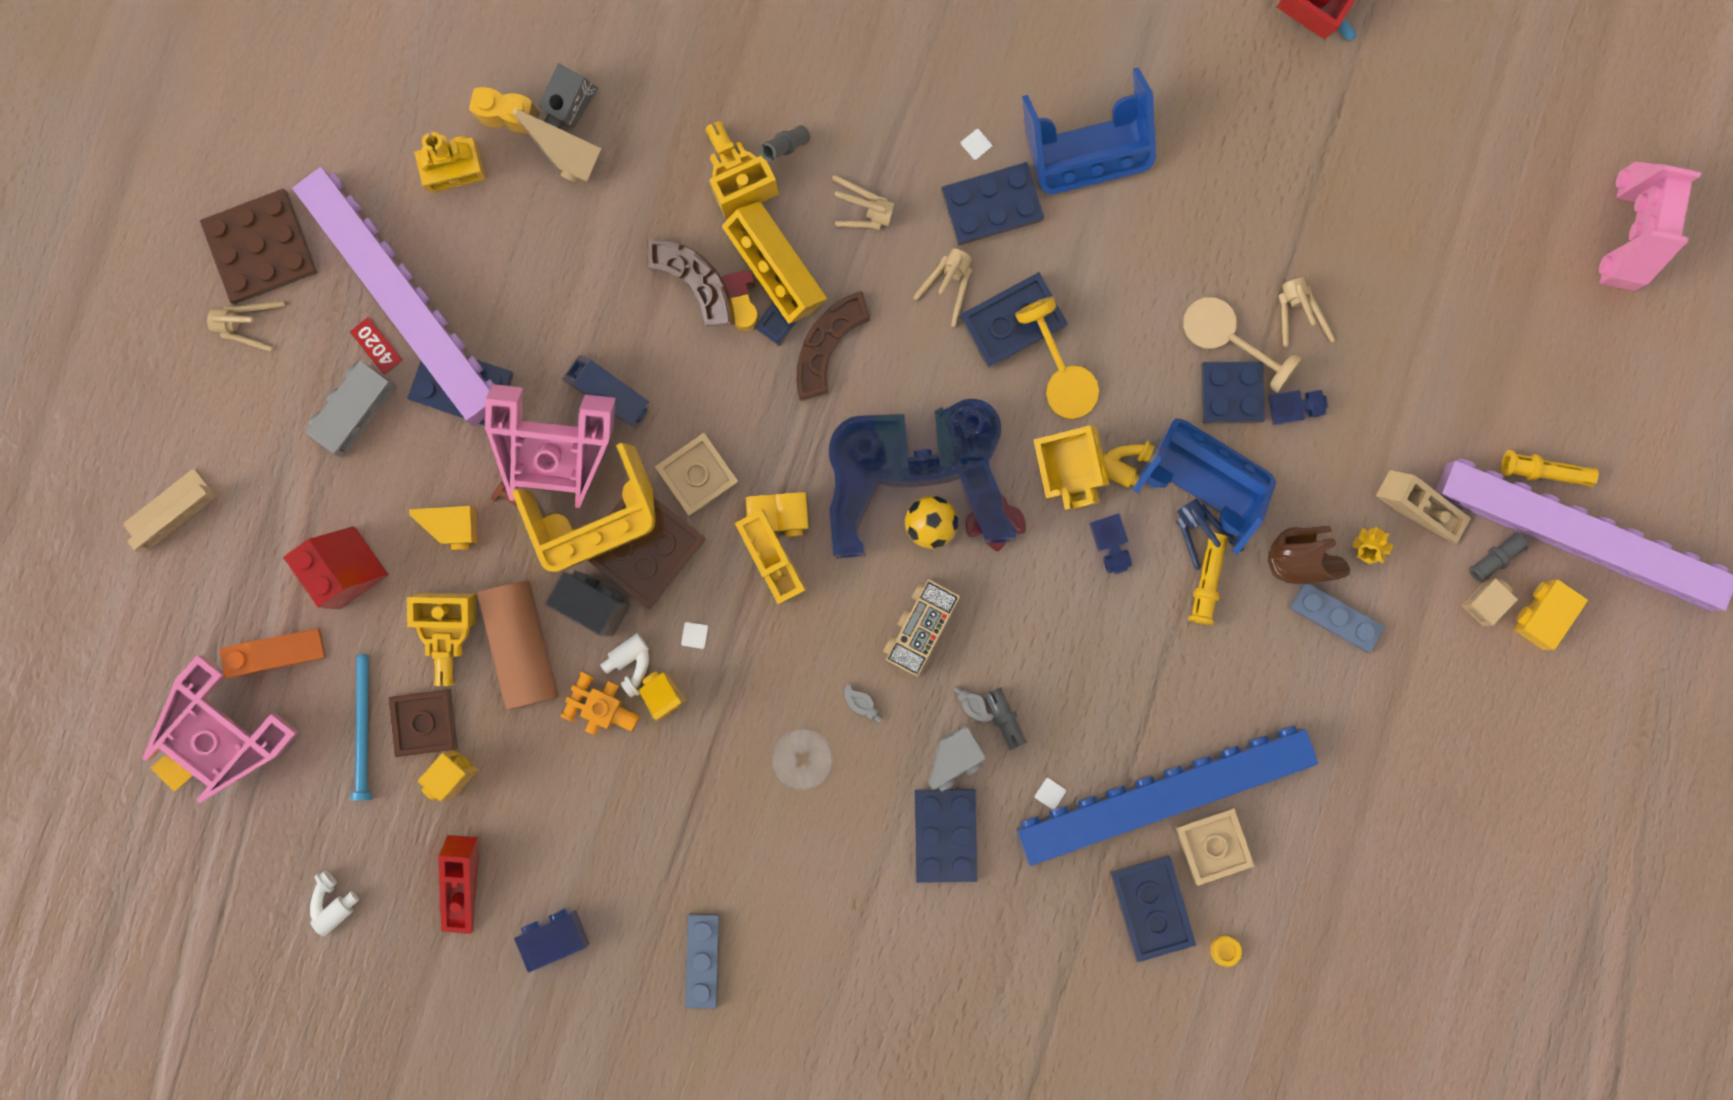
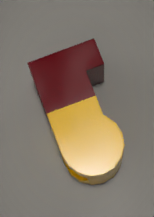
(744, 311)

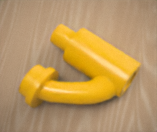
(1121, 472)

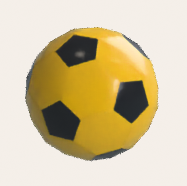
(931, 522)

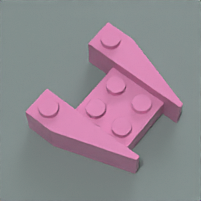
(1656, 236)
(547, 453)
(208, 740)

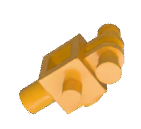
(600, 707)

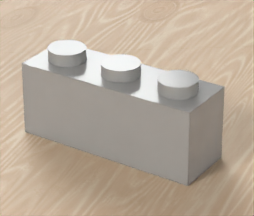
(349, 408)

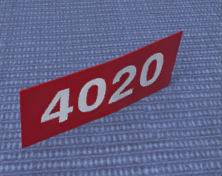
(375, 345)

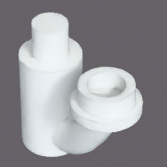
(623, 655)
(327, 919)

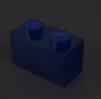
(551, 940)

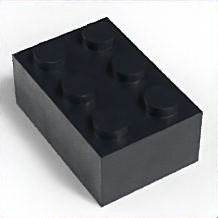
(591, 606)

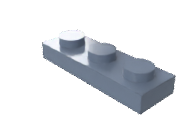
(1336, 617)
(702, 961)

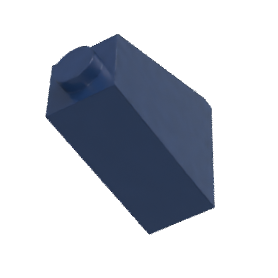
(596, 381)

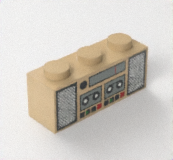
(920, 627)

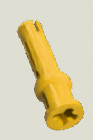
(1535, 467)
(1206, 593)

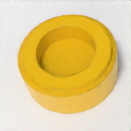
(1225, 951)

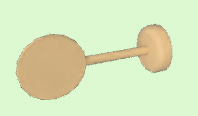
(1212, 324)

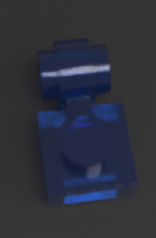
(1290, 408)
(1109, 534)

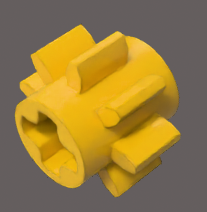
(1372, 545)

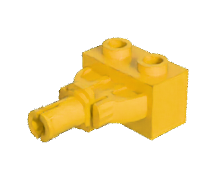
(449, 164)
(738, 177)
(443, 626)

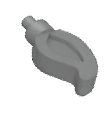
(861, 703)
(973, 705)

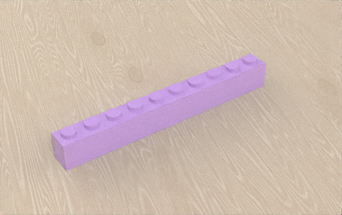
(395, 292)
(1586, 536)

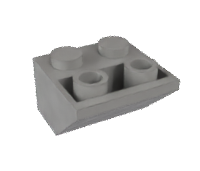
(954, 755)

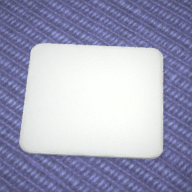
(976, 144)
(694, 635)
(1050, 793)

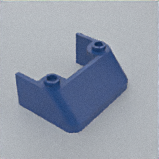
(1095, 151)
(1213, 475)

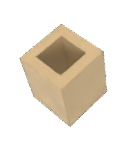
(1490, 601)

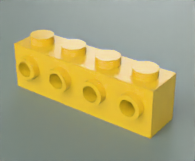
(774, 262)

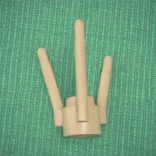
(878, 207)
(954, 267)
(1299, 294)
(227, 320)

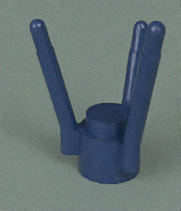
(1196, 515)

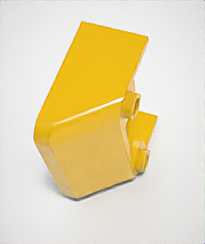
(562, 547)

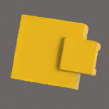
(1072, 466)

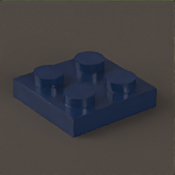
(1232, 392)

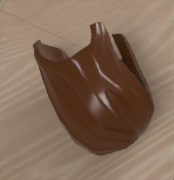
(1302, 559)

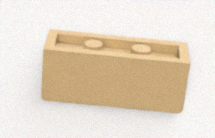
(168, 511)

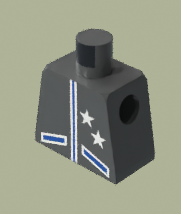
(568, 90)

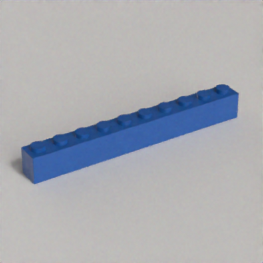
(1167, 795)

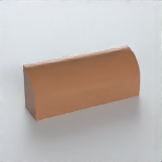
(517, 644)

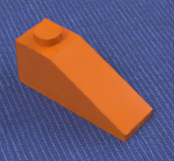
(271, 653)

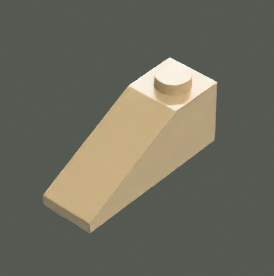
(563, 149)
(1423, 505)

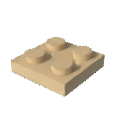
(696, 474)
(1214, 846)

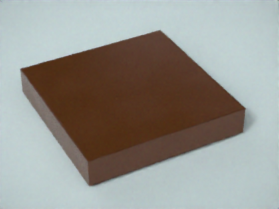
(423, 723)

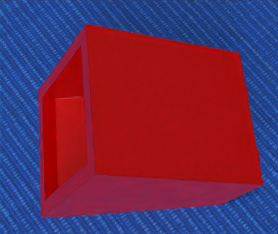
(336, 567)

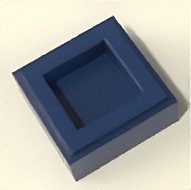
(774, 325)

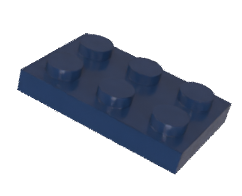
(992, 203)
(997, 328)
(428, 392)
(945, 835)
(1153, 908)

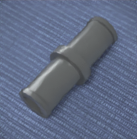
(785, 143)
(1498, 557)
(1005, 718)

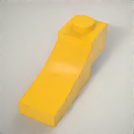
(770, 556)

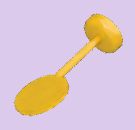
(1072, 388)

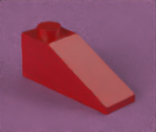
(458, 883)

